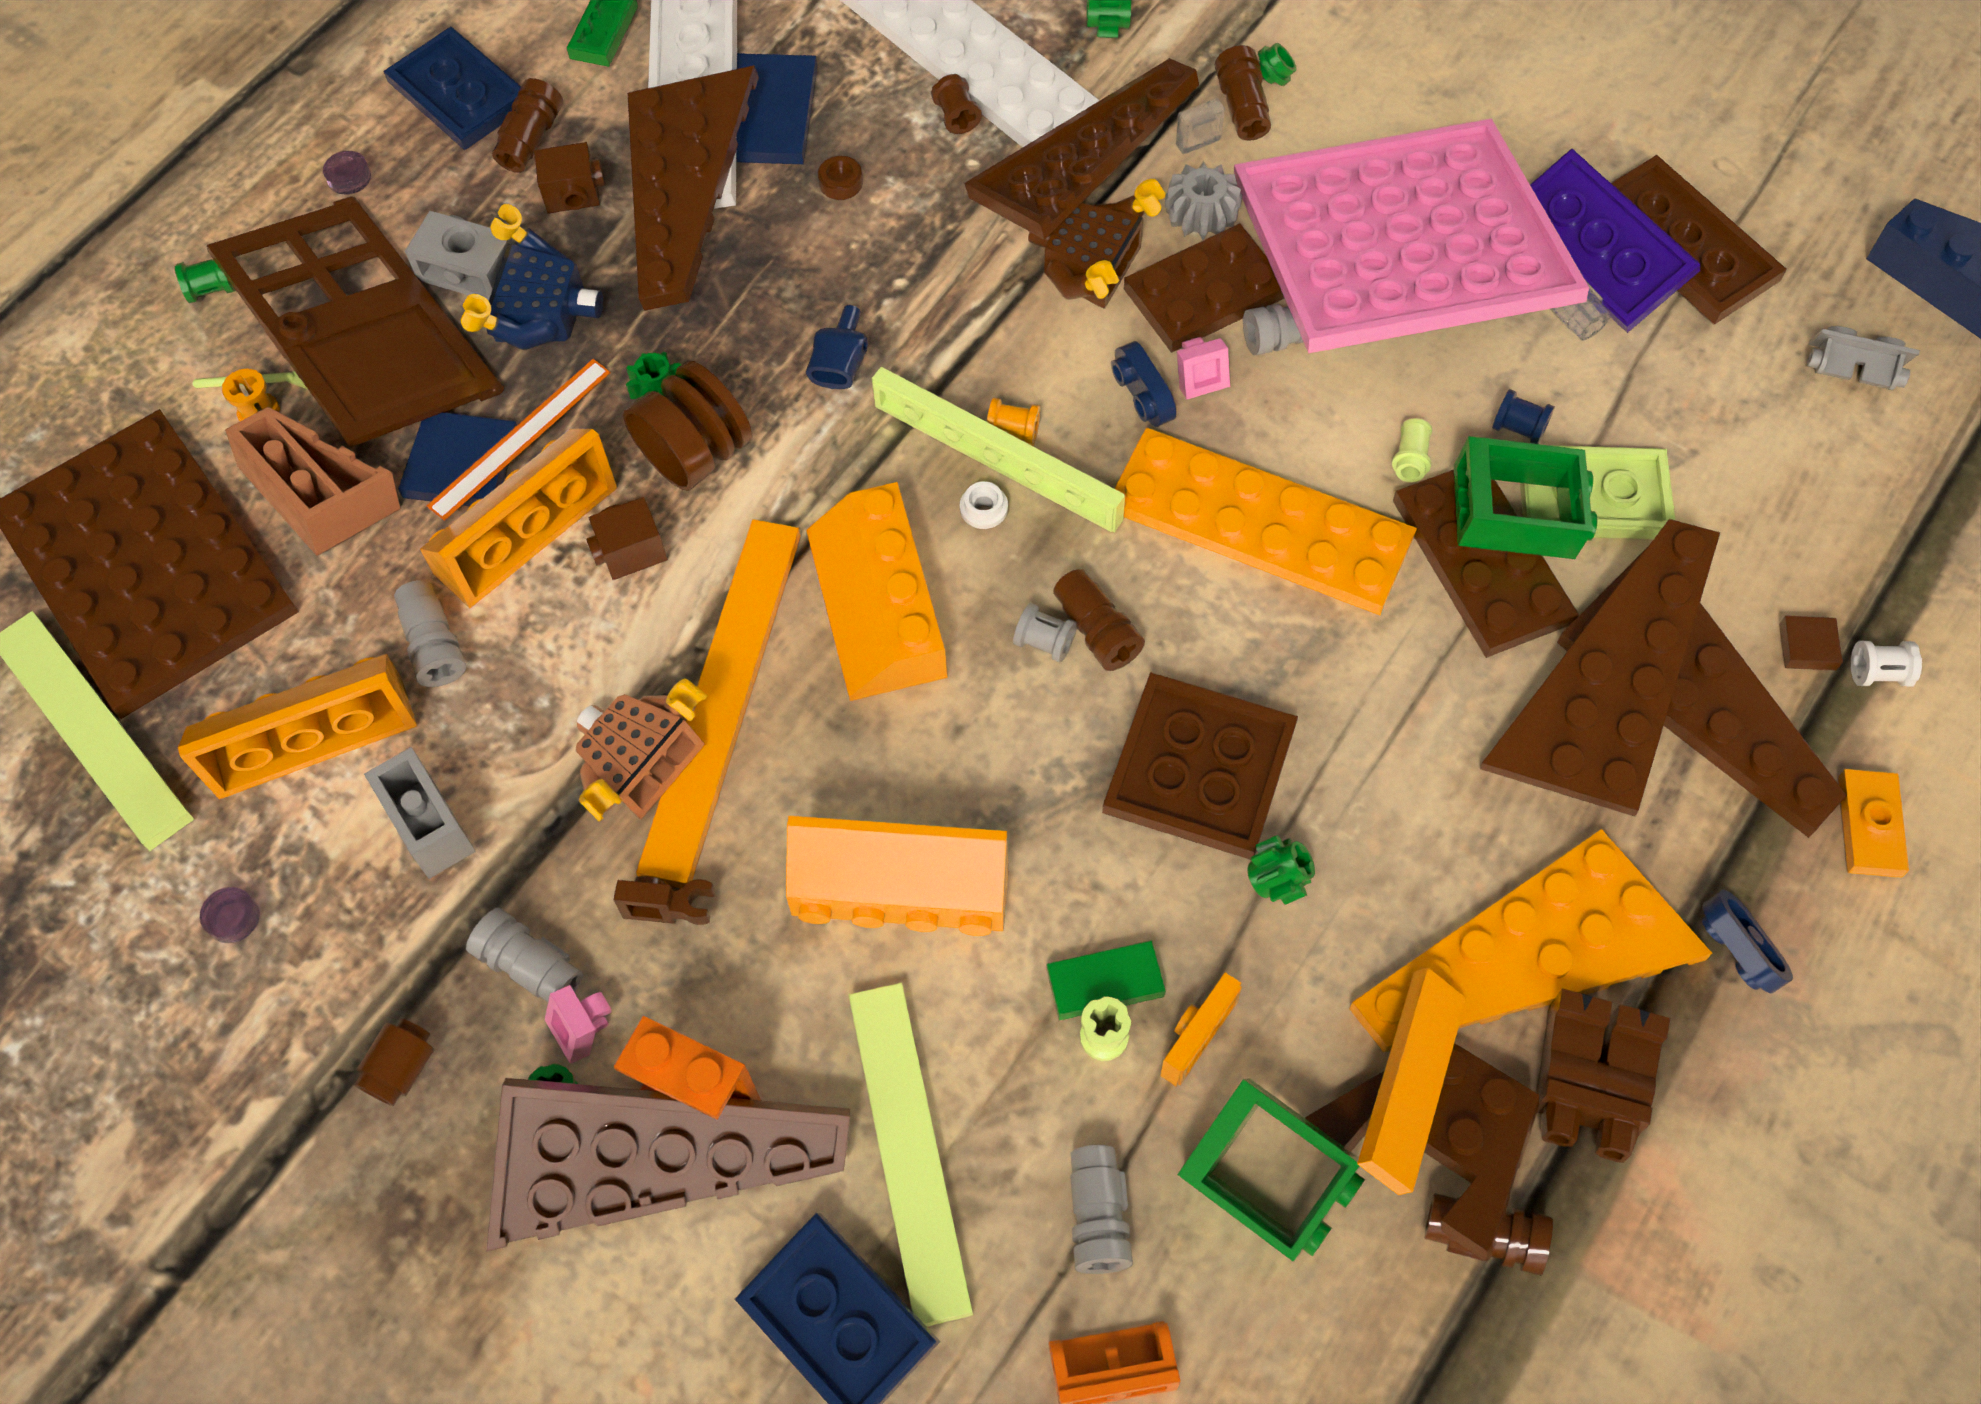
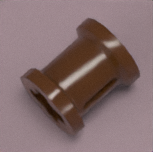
(959, 111)

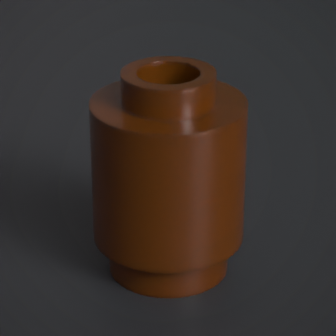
(394, 1061)

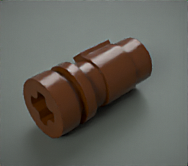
(1241, 82)
(525, 125)
(1106, 630)
(1518, 1239)

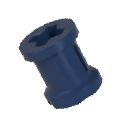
(1523, 417)

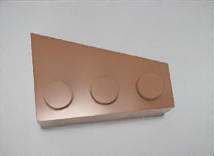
(310, 483)

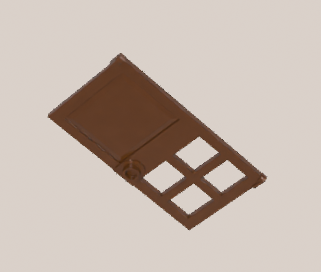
(367, 355)

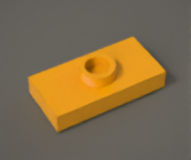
(1873, 823)
(1198, 1029)

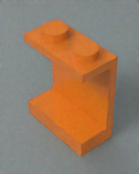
(684, 1069)

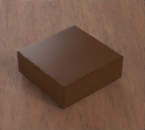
(1810, 643)

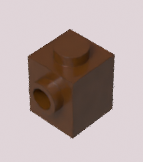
(568, 177)
(626, 538)

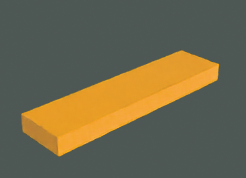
(1412, 1082)

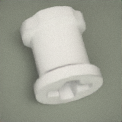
(1886, 663)

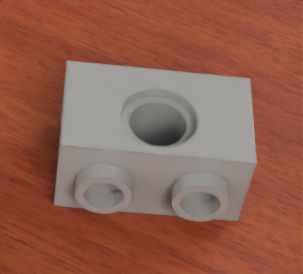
(456, 254)
(419, 813)

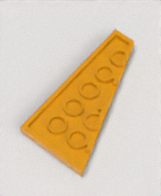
(1567, 927)

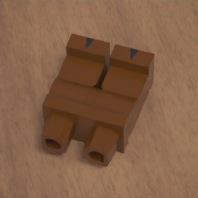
(1598, 1072)

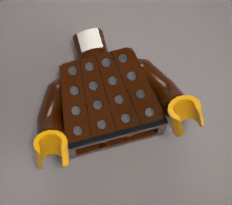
(1098, 244)

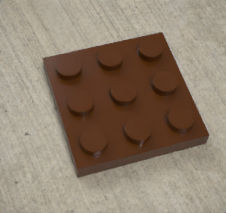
(1200, 765)

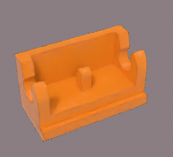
(1114, 1365)

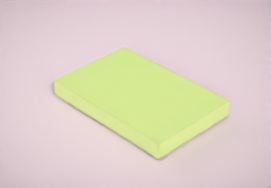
(1627, 493)

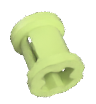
(1096, 1015)

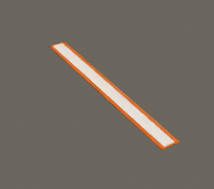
(517, 440)

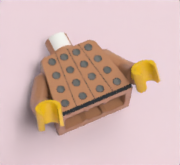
(636, 748)

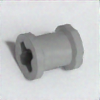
(1045, 632)

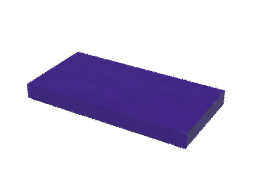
(1612, 241)

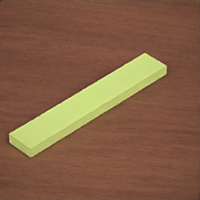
(999, 450)
(92, 732)
(910, 1156)

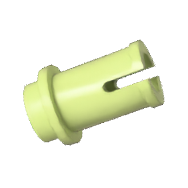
(1412, 459)

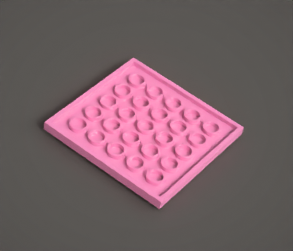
(1406, 235)

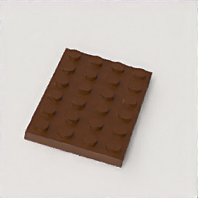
(141, 563)

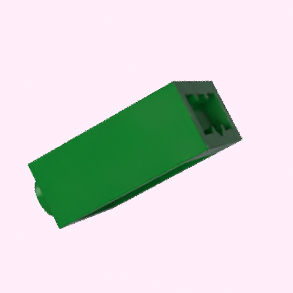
(1529, 464)
(1223, 1133)

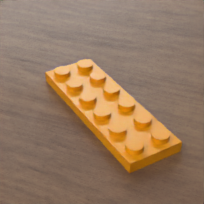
(1264, 520)

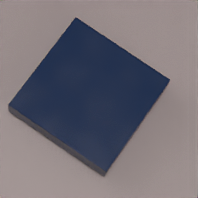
(446, 449)

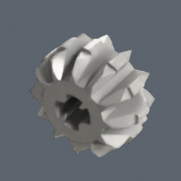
(1203, 200)

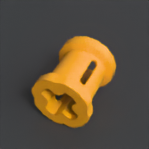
(255, 386)
(1017, 421)

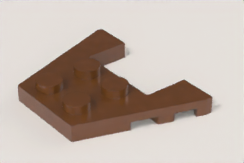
(1475, 1132)

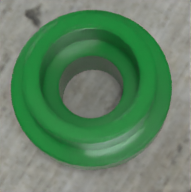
(1276, 64)

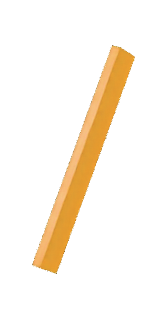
(728, 680)

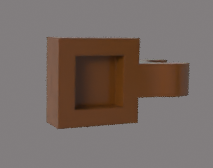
(655, 901)

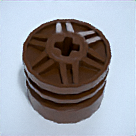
(687, 425)

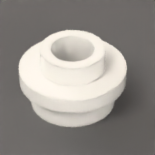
(983, 494)

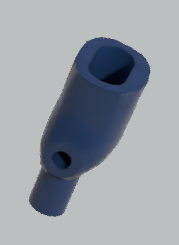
(838, 352)

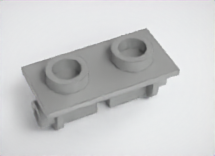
(1880, 358)

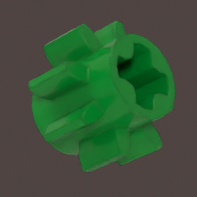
(1108, 16)
(648, 373)
(1281, 869)

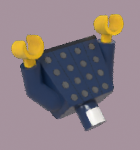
(534, 291)

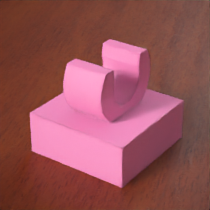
(1202, 367)
(575, 1021)

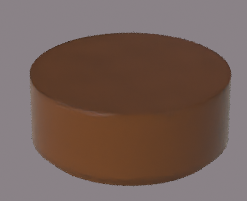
(840, 177)

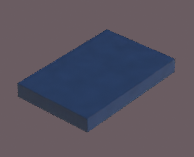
(455, 87)
(778, 109)
(836, 1318)

